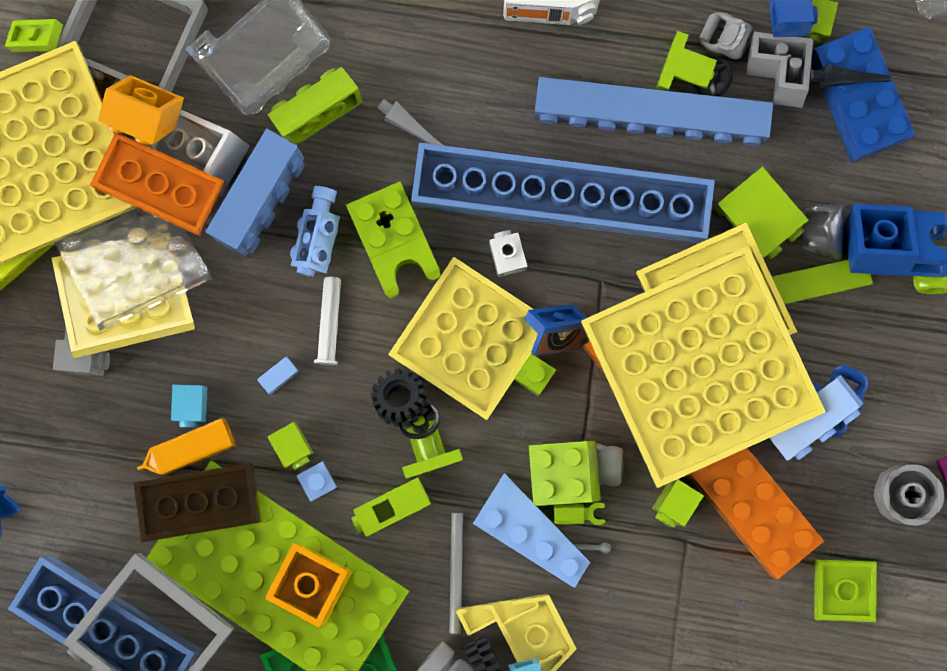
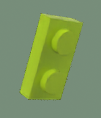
(33, 35)

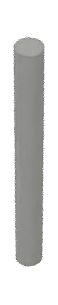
(456, 571)

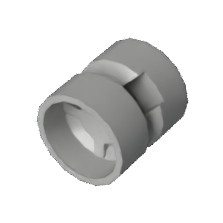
(443, 660)

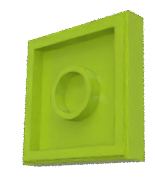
(845, 590)

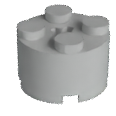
(916, 510)

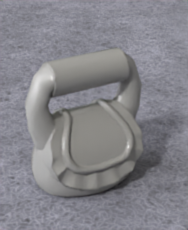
(733, 39)
(610, 464)

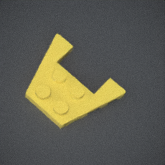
(528, 625)

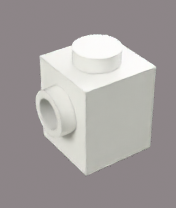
(507, 253)

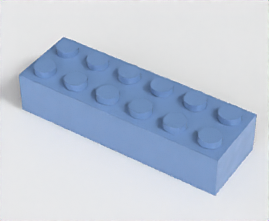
(126, 638)

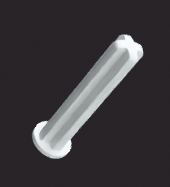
(329, 321)

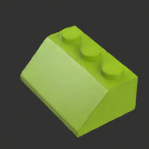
(315, 106)

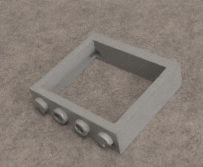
(82, 11)
(171, 588)

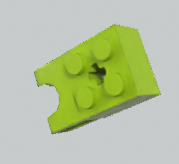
(395, 245)

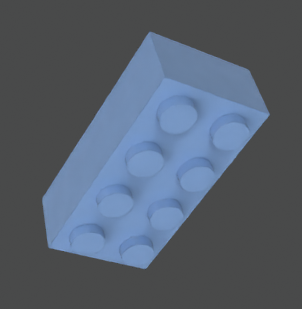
(256, 193)

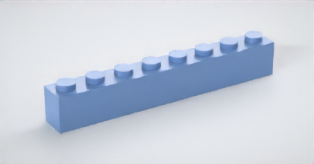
(653, 110)

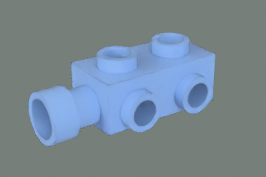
(319, 238)

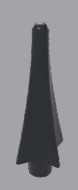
(836, 76)

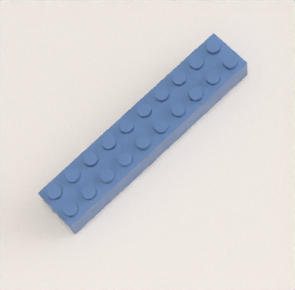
(562, 193)

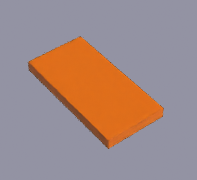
(158, 184)

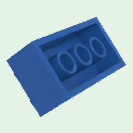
(865, 113)

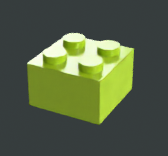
(564, 473)

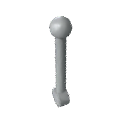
(604, 547)

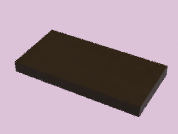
(197, 502)

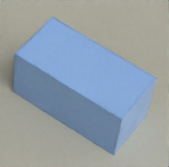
(278, 375)

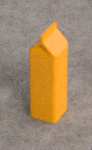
(189, 448)

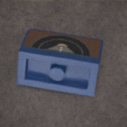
(557, 329)

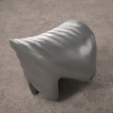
(824, 230)

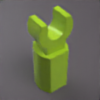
(576, 513)

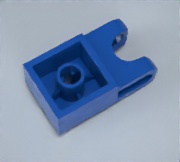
(895, 241)

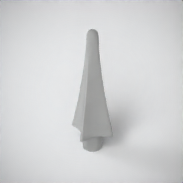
(401, 118)

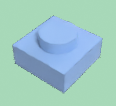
(316, 481)

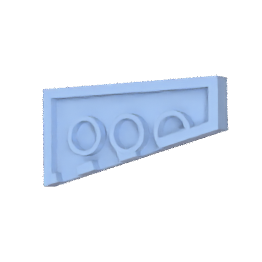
(523, 527)

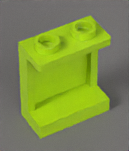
(766, 210)

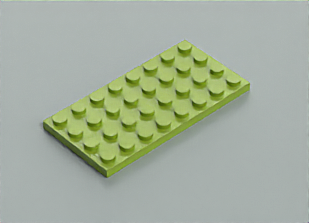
(238, 565)

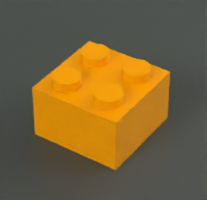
(140, 110)
(308, 585)

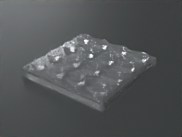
(131, 265)

